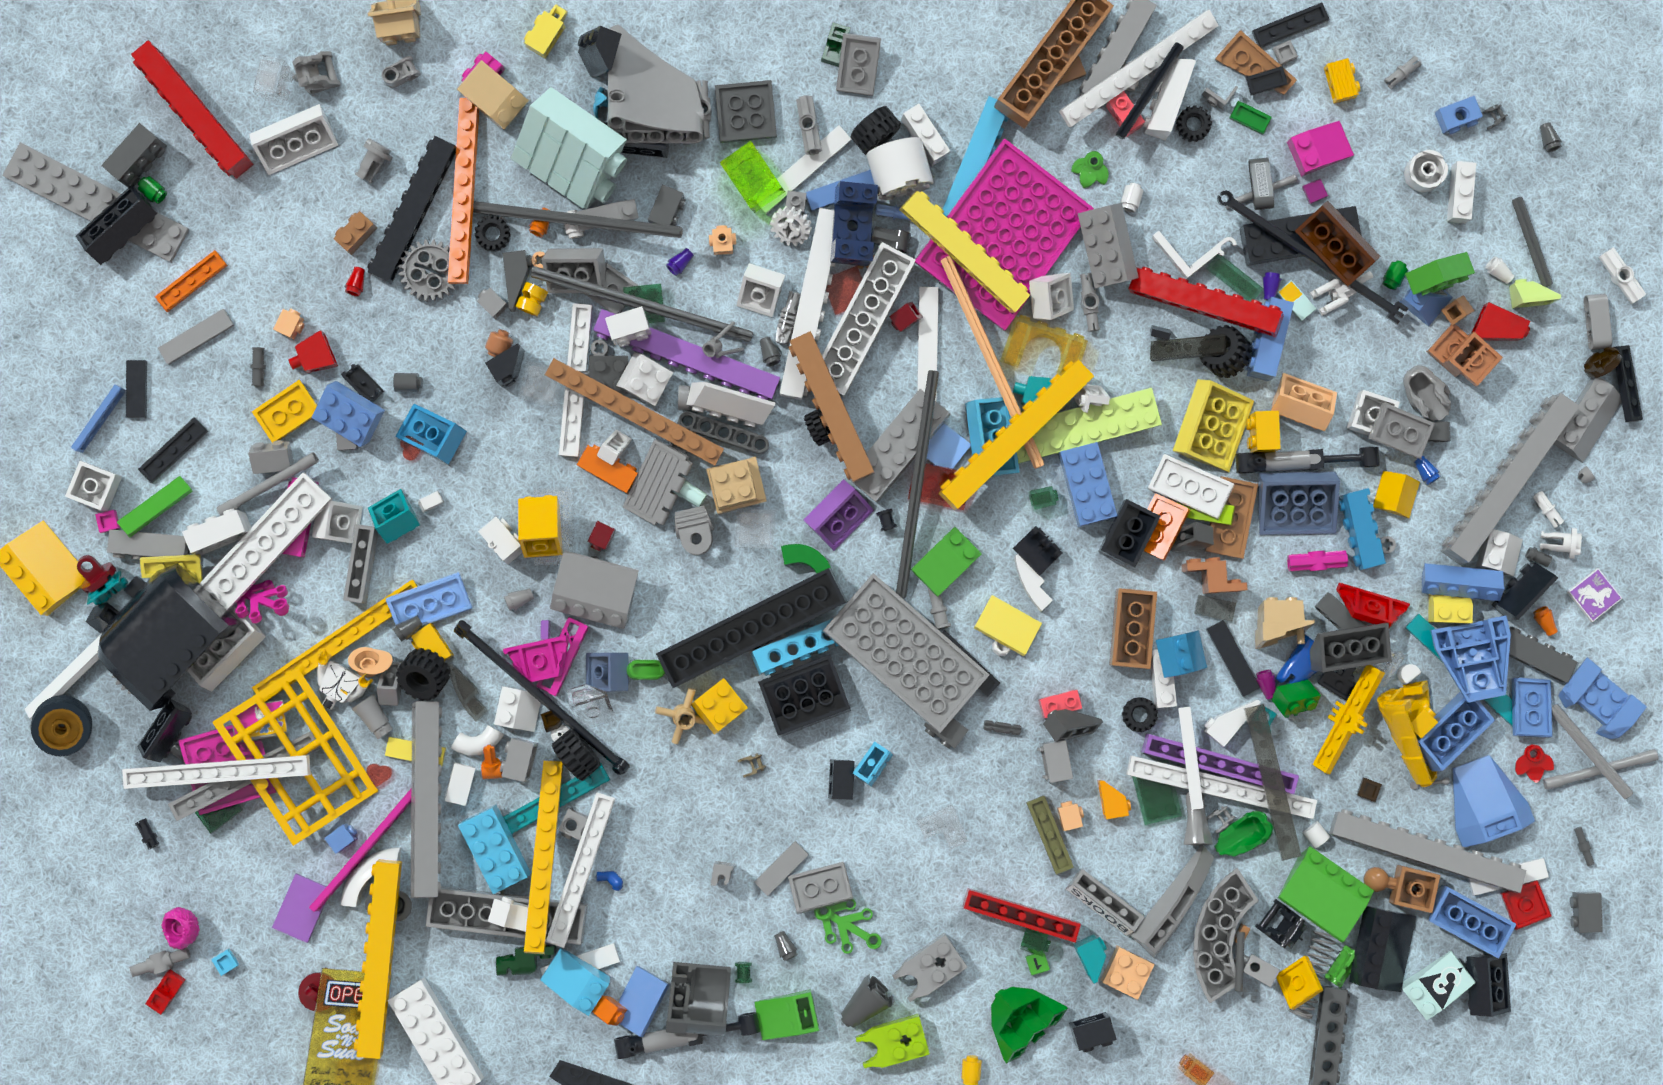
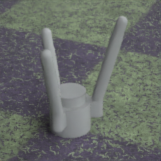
(714, 346)

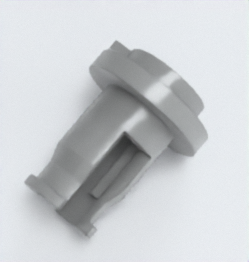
(373, 160)

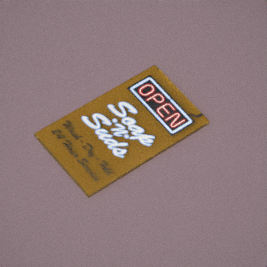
(333, 1034)

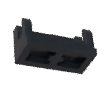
(362, 382)
(841, 779)

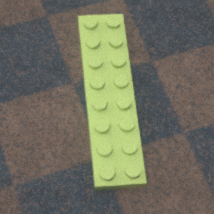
(1077, 428)

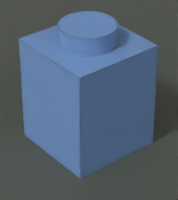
(341, 838)

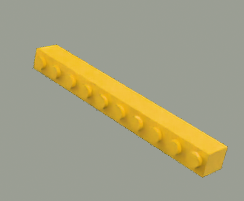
(1016, 434)
(378, 958)

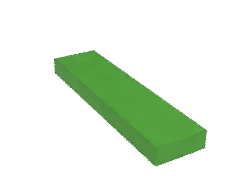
(154, 506)

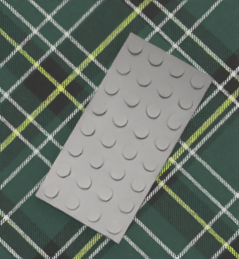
(906, 653)

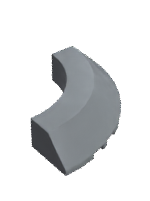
(1216, 934)

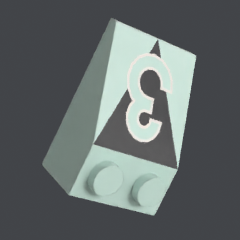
(1438, 985)

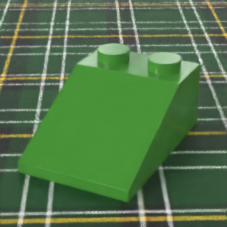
(946, 561)

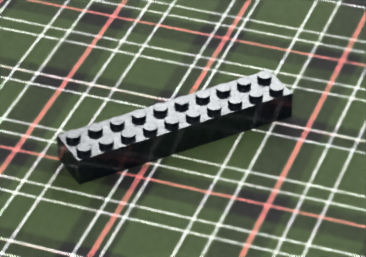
(751, 627)

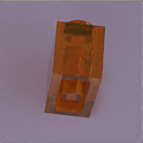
(1195, 1069)

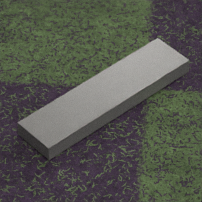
(196, 336)

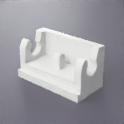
(459, 783)

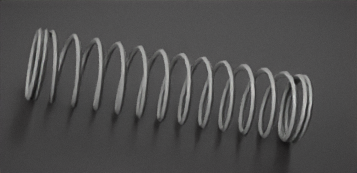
(1303, 1013)

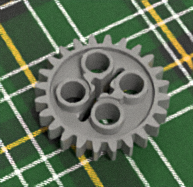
(423, 285)

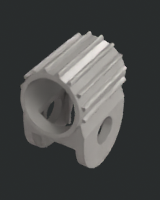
(694, 522)

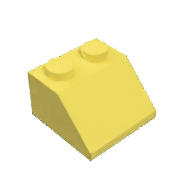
(1450, 609)

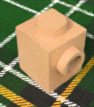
(289, 323)
(1070, 815)

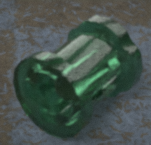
(743, 972)

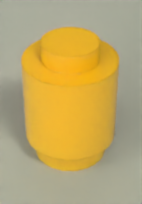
(971, 1070)

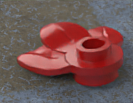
(1534, 766)

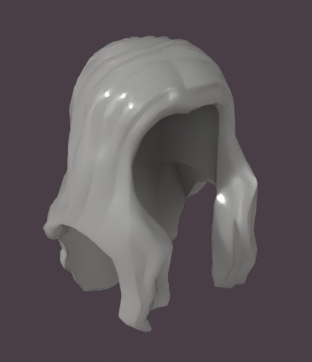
(1427, 393)

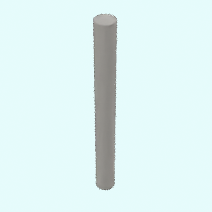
(1276, 185)

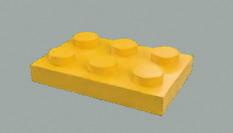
(285, 411)

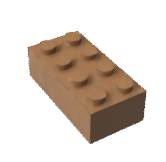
(1133, 628)

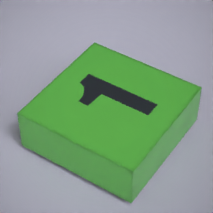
(1037, 963)

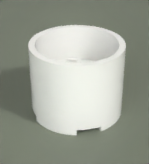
(900, 168)

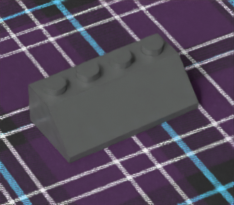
(1351, 648)

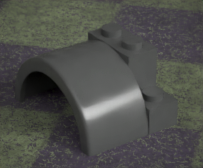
(701, 1006)

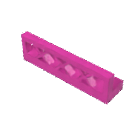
(570, 655)

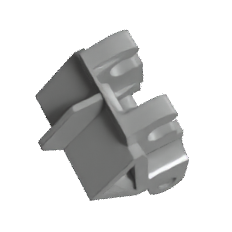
(308, 75)

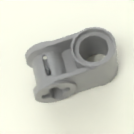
(401, 72)

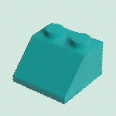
(393, 516)
(1091, 955)

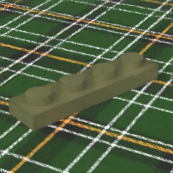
(1049, 834)

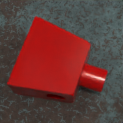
(314, 354)

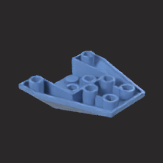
(1486, 803)

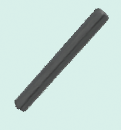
(1532, 242)

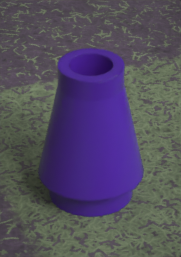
(678, 263)
(1271, 284)

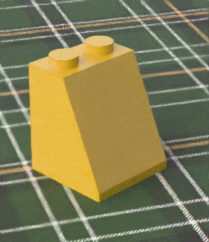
(539, 526)

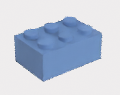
(348, 413)

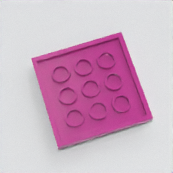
(212, 748)

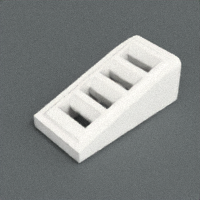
(612, 448)

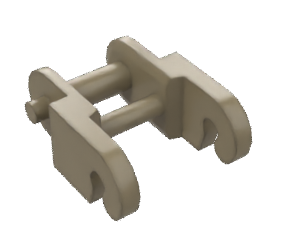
(750, 758)

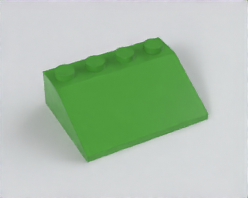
(1325, 893)

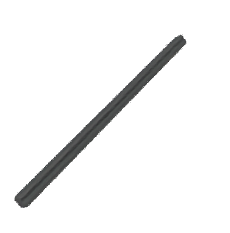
(578, 219)
(635, 302)
(917, 483)

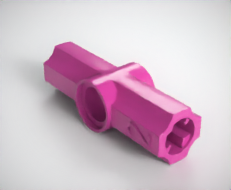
(1317, 560)

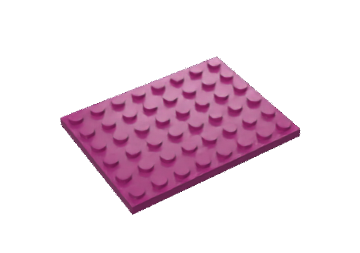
(1017, 217)

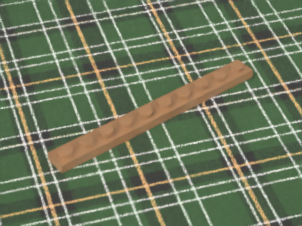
(634, 412)

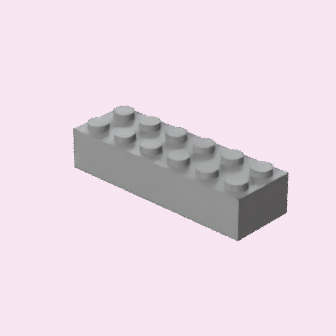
(898, 446)

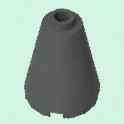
(866, 1002)

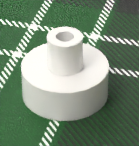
(555, 733)

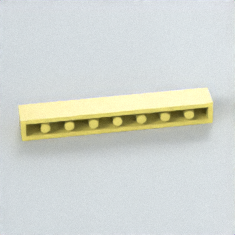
(964, 251)

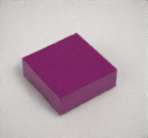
(1314, 191)

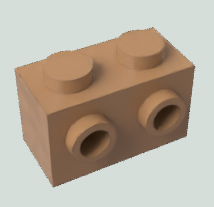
(355, 232)

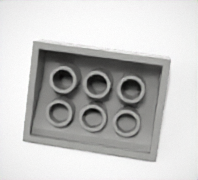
(594, 589)

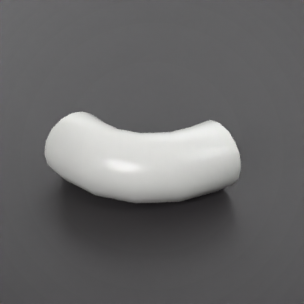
(474, 745)

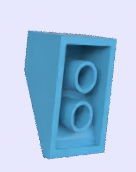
(437, 433)
(1181, 654)

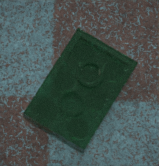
(1156, 800)

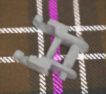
(1224, 823)

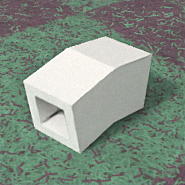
(430, 501)

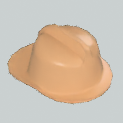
(369, 661)

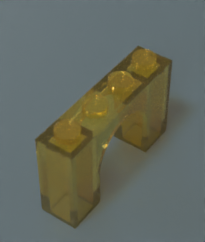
(1024, 330)

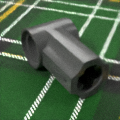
(896, 239)

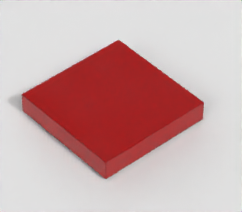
(1526, 906)

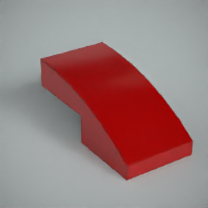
(165, 991)

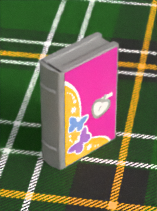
(254, 714)

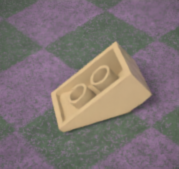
(492, 95)

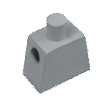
(1266, 973)

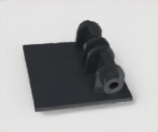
(1037, 550)

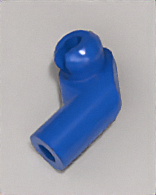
(612, 877)

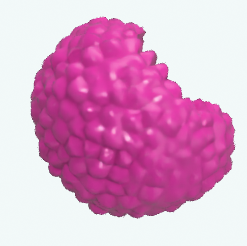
(180, 927)

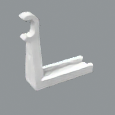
(1179, 263)

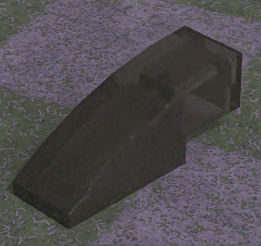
(467, 694)

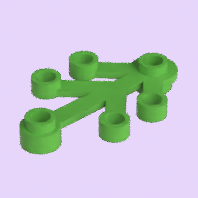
(844, 924)

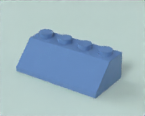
(1471, 921)

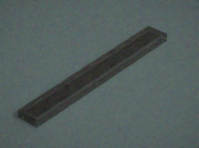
(1272, 782)

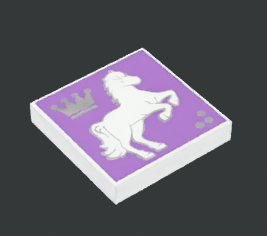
(1594, 595)

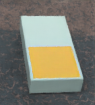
(1302, 306)

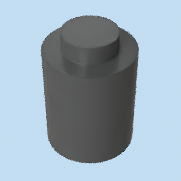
(407, 382)

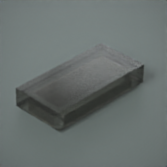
(1215, 608)

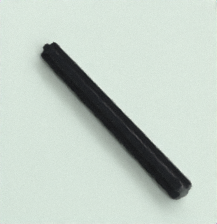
(1149, 90)

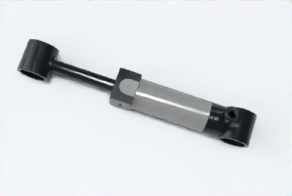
(1301, 460)
(633, 1045)

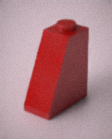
(1500, 324)

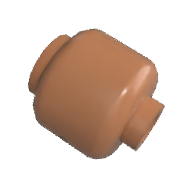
(498, 342)

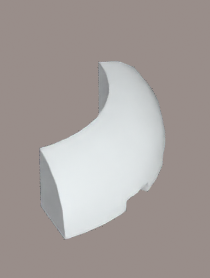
(362, 875)

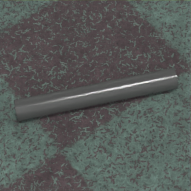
(1239, 961)

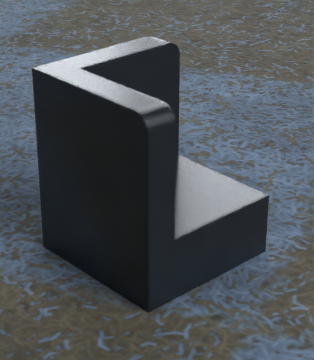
(101, 616)

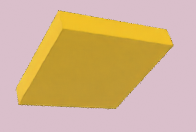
(1299, 982)

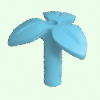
(600, 100)

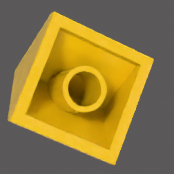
(1396, 493)

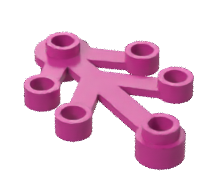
(279, 606)

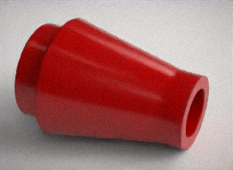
(355, 283)

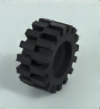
(1201, 115)
(492, 222)
(816, 428)
(1151, 714)

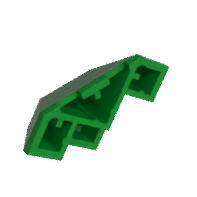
(1021, 1017)

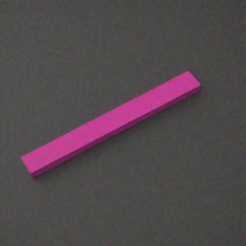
(361, 853)

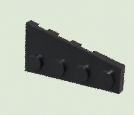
(571, 1074)

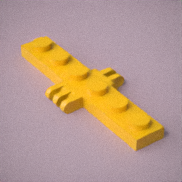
(1348, 718)

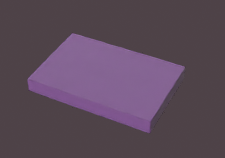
(295, 915)

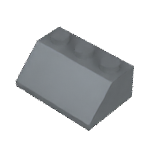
(578, 263)

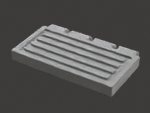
(656, 482)

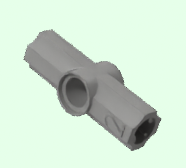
(807, 115)

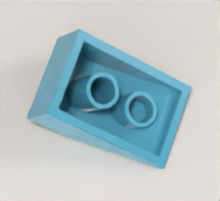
(575, 981)

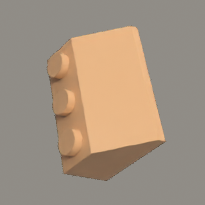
(1304, 402)

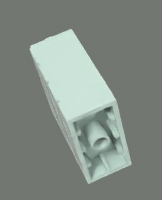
(569, 149)

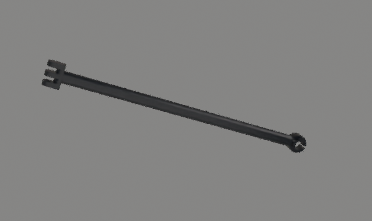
(1311, 255)
(463, 630)

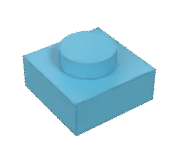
(225, 962)

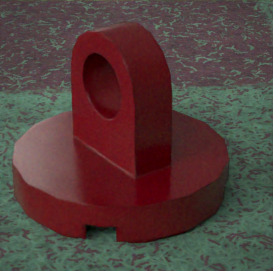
(96, 576)
(309, 990)

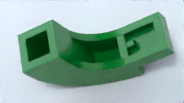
(804, 554)

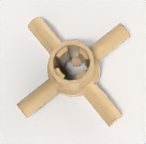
(686, 722)

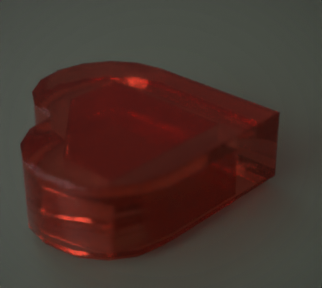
(410, 452)
(379, 774)

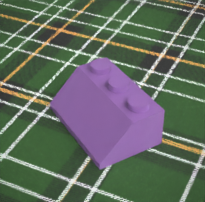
(838, 514)

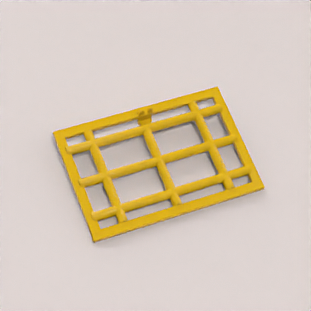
(321, 740)

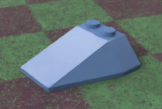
(1476, 656)

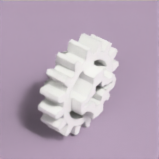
(790, 226)

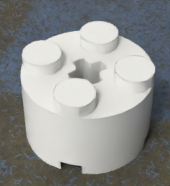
(1435, 167)

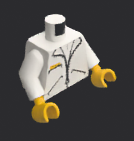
(339, 682)

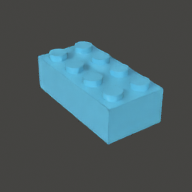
(494, 849)

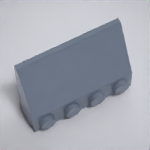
(1298, 503)

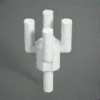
(1338, 292)

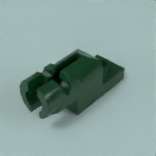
(522, 962)

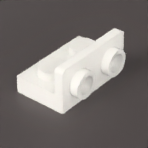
(1093, 394)

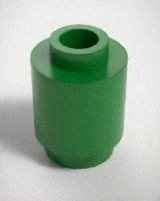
(152, 189)
(1395, 275)

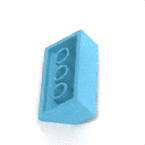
(984, 420)

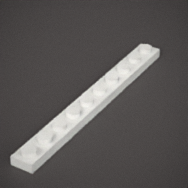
(1136, 69)
(216, 771)
(1215, 785)

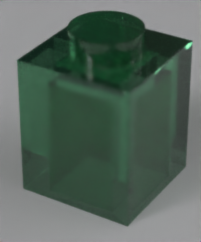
(1043, 498)
(1035, 942)

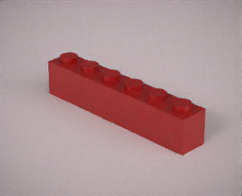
(1021, 915)

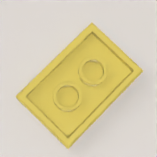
(1007, 625)

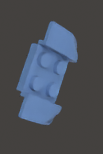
(1602, 700)

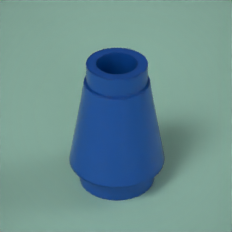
(1427, 471)

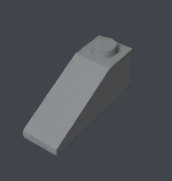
(620, 210)

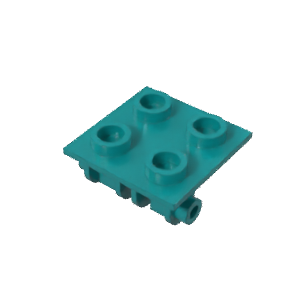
(102, 594)

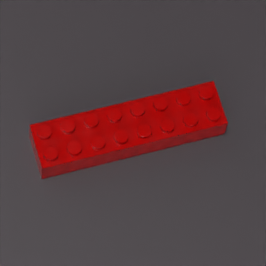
(191, 110)

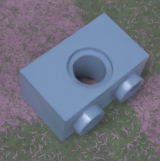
(1467, 108)

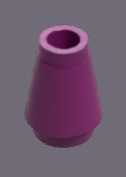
(1266, 681)

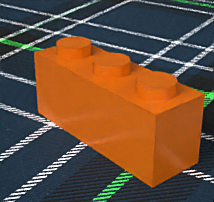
(616, 475)

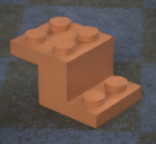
(1464, 354)
(1214, 576)

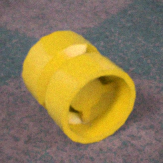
(531, 299)

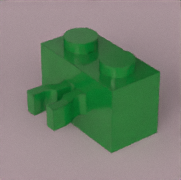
(1296, 698)

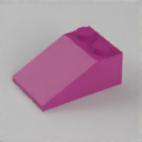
(1319, 147)

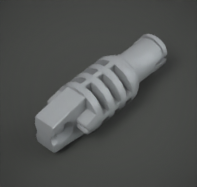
(787, 319)

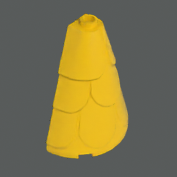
(1394, 708)

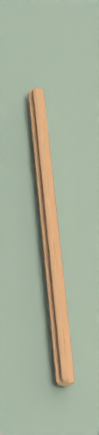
(988, 352)

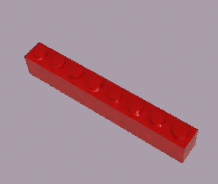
(1207, 302)

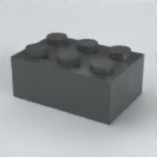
(134, 156)

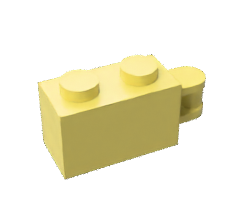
(546, 31)

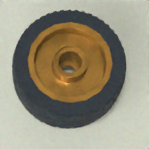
(56, 739)

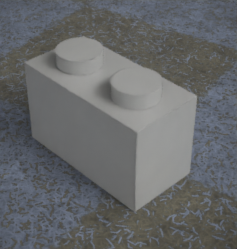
(270, 456)

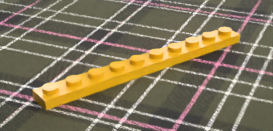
(334, 642)
(543, 857)

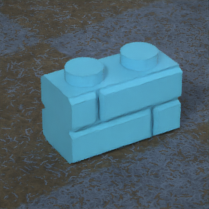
(872, 764)

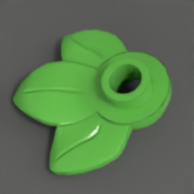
(1090, 172)

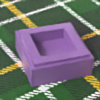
(545, 629)

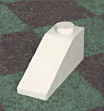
(1224, 726)

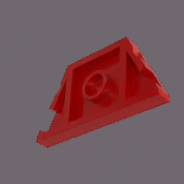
(1371, 606)

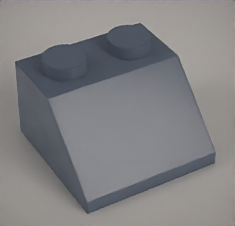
(607, 671)

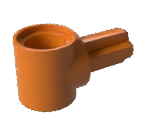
(491, 765)

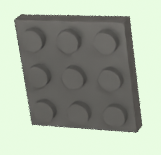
(745, 111)

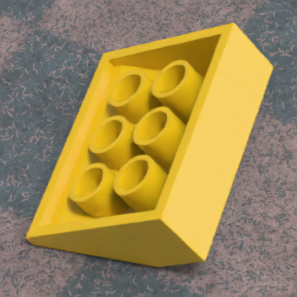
(41, 568)

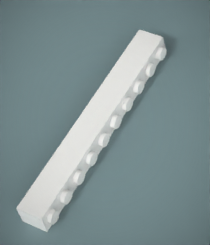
(811, 301)

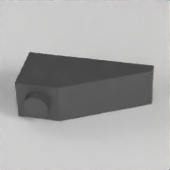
(516, 274)
(1070, 724)

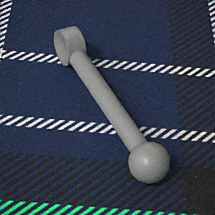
(1446, 781)

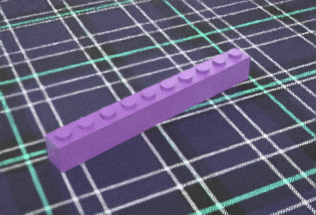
(692, 357)

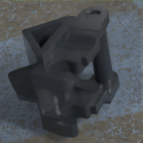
(1289, 928)

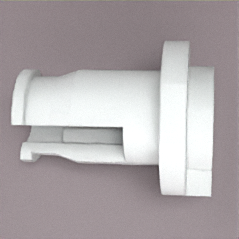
(1570, 544)

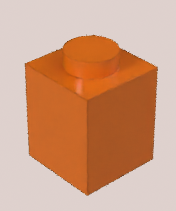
(609, 1010)

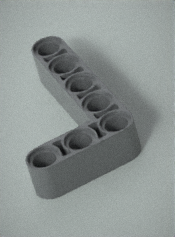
(713, 433)

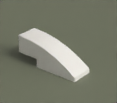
(1031, 583)

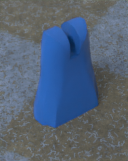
(1298, 664)

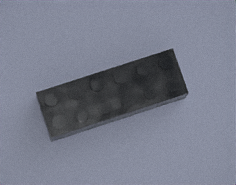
(1263, 247)

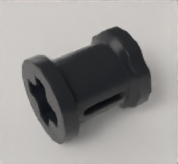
(886, 520)

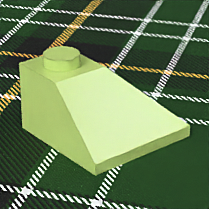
(1531, 294)

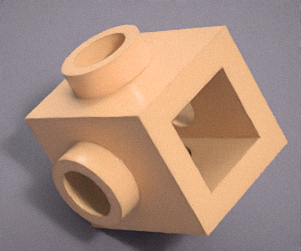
(722, 247)

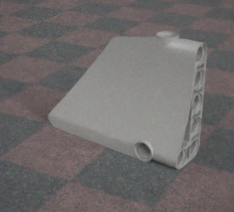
(651, 98)

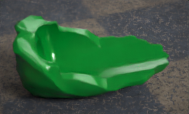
(1244, 834)

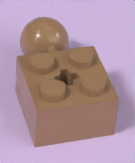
(1402, 884)

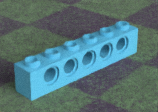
(766, 666)

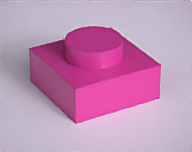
(107, 520)

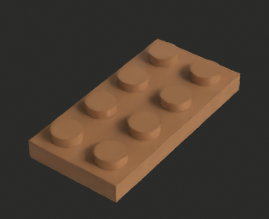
(1232, 539)

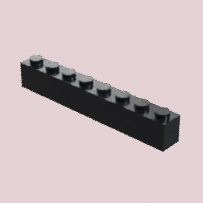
(412, 209)

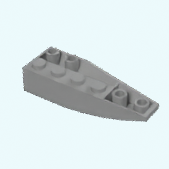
(1173, 904)

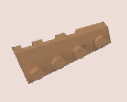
(1249, 59)

